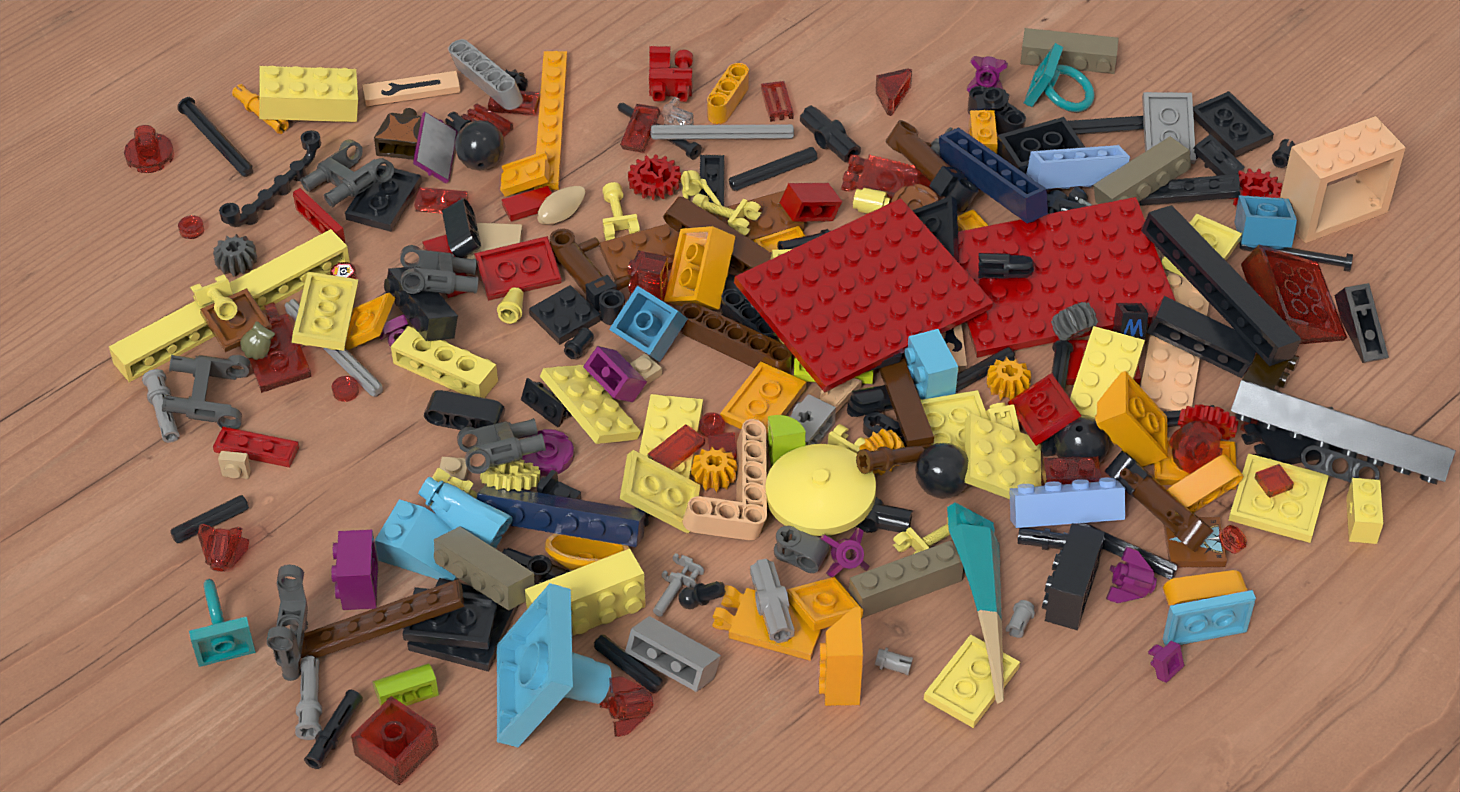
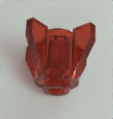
(222, 546)
(628, 704)

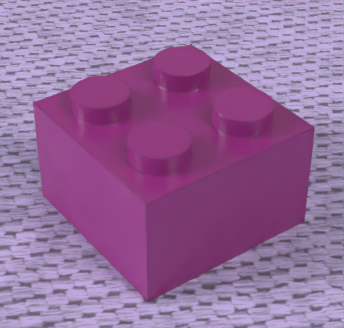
(355, 569)

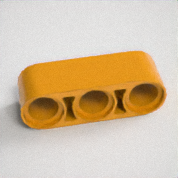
(727, 93)
(1207, 483)
(1203, 586)

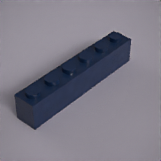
(994, 175)
(568, 515)

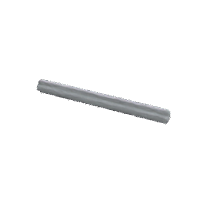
(674, 132)
(345, 359)

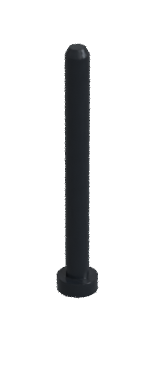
(692, 149)
(1345, 262)

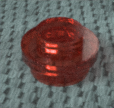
(711, 424)

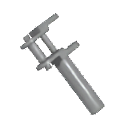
(676, 581)

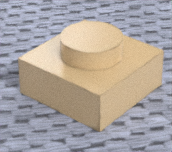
(647, 368)
(234, 464)
(455, 467)

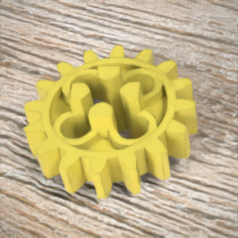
(512, 476)

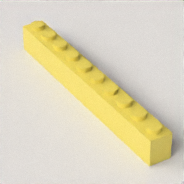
(187, 328)

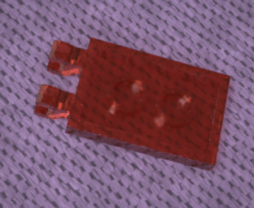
(881, 175)
(284, 360)

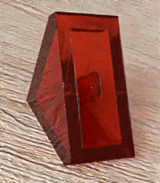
(892, 88)

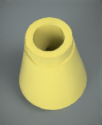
(511, 306)

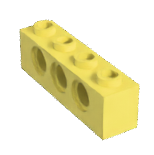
(444, 364)

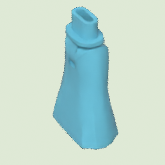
(463, 510)

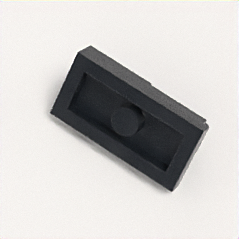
(1217, 157)

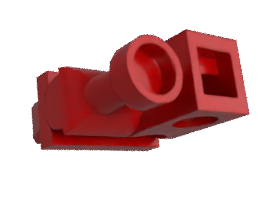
(667, 80)

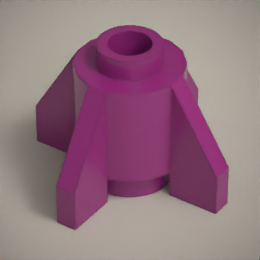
(987, 72)
(839, 553)
(1132, 579)

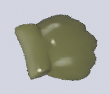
(256, 341)

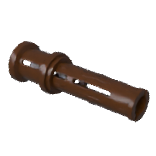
(886, 458)

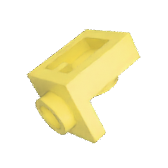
(1003, 415)

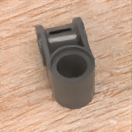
(802, 551)

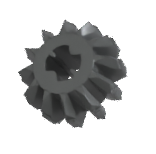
(235, 255)
(1074, 321)

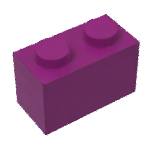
(615, 374)

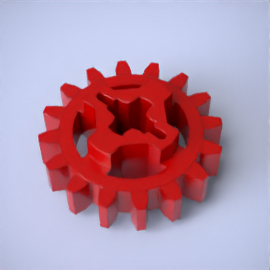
(654, 177)
(1258, 185)
(1215, 416)

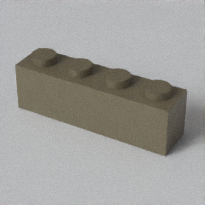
(1079, 50)
(1144, 173)
(483, 567)
(906, 578)

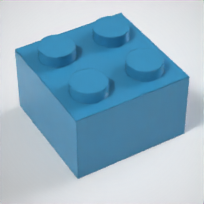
(1265, 221)
(648, 323)

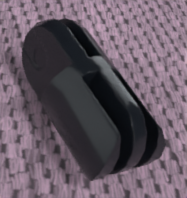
(1004, 266)
(869, 400)

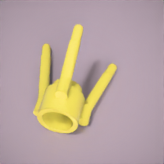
(693, 184)

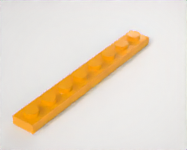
(552, 112)

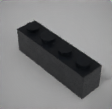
(424, 309)
(1201, 336)

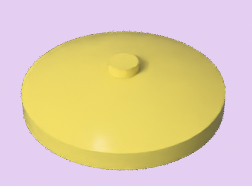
(820, 490)

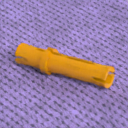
(251, 104)

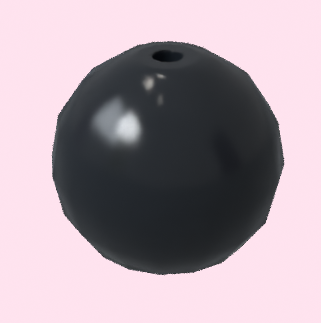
(480, 145)
(1082, 439)
(942, 470)

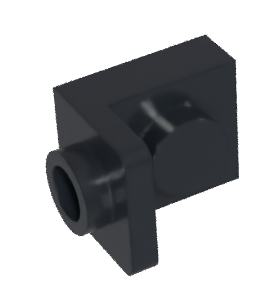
(551, 486)

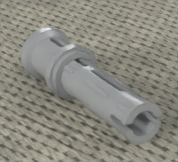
(155, 395)
(309, 708)

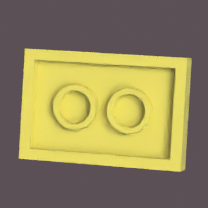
(1217, 235)
(657, 489)
(966, 682)

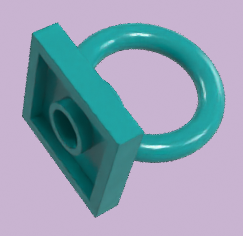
(1046, 77)
(221, 639)

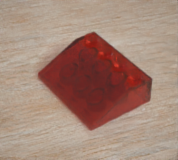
(1295, 292)

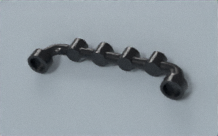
(230, 212)

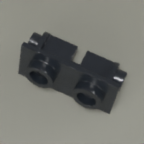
(544, 402)

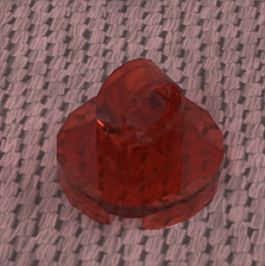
(148, 150)
(1195, 445)

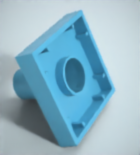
(541, 669)

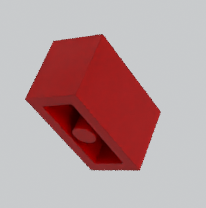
(810, 202)

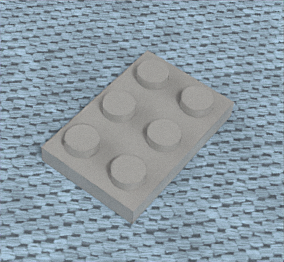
(1168, 116)

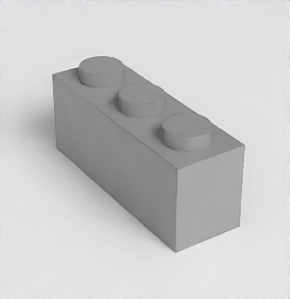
(672, 653)

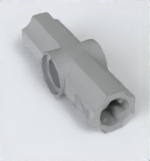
(772, 600)

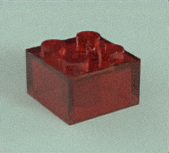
(394, 740)

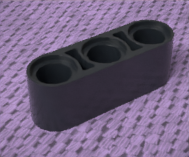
(1006, 118)
(461, 228)
(739, 309)
(462, 410)
(1326, 459)

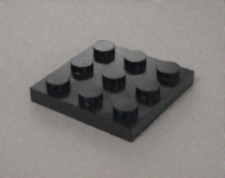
(470, 657)

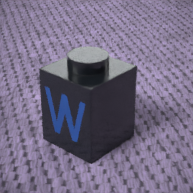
(1131, 319)

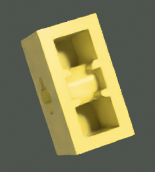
(1364, 510)

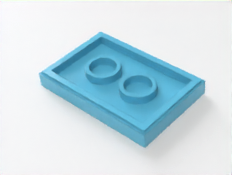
(1209, 618)

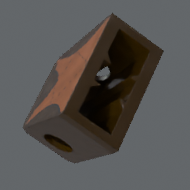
(398, 135)

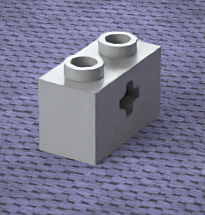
(816, 418)

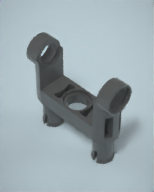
(347, 182)
(438, 271)
(195, 406)
(501, 444)
(293, 611)

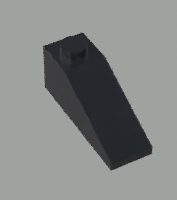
(1362, 322)

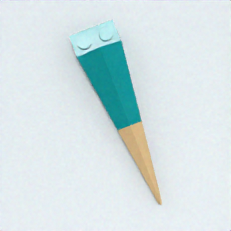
(981, 561)

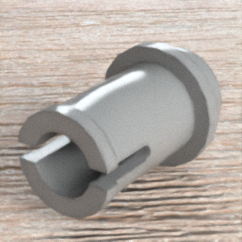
(1022, 613)
(893, 661)

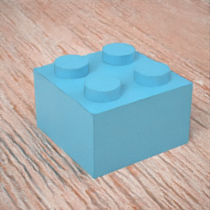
(931, 365)

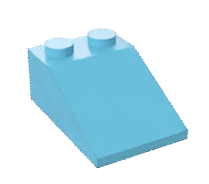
(409, 540)

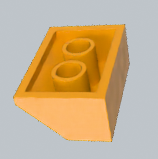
(700, 267)
(1133, 421)
(842, 661)

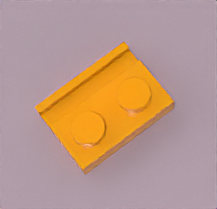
(525, 173)

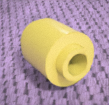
(869, 200)

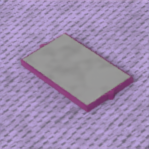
(435, 147)

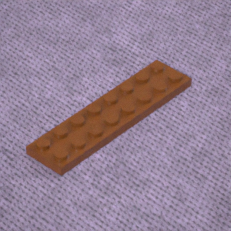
(664, 239)

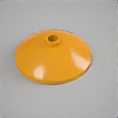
(579, 552)

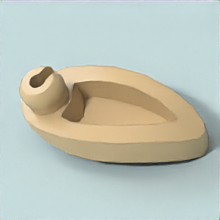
(560, 205)

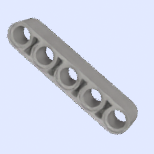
(485, 74)

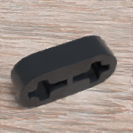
(885, 423)

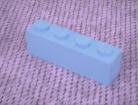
(1075, 166)
(1067, 503)

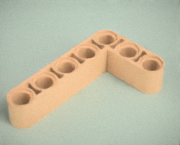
(748, 513)

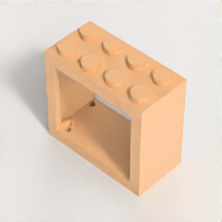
(1360, 148)

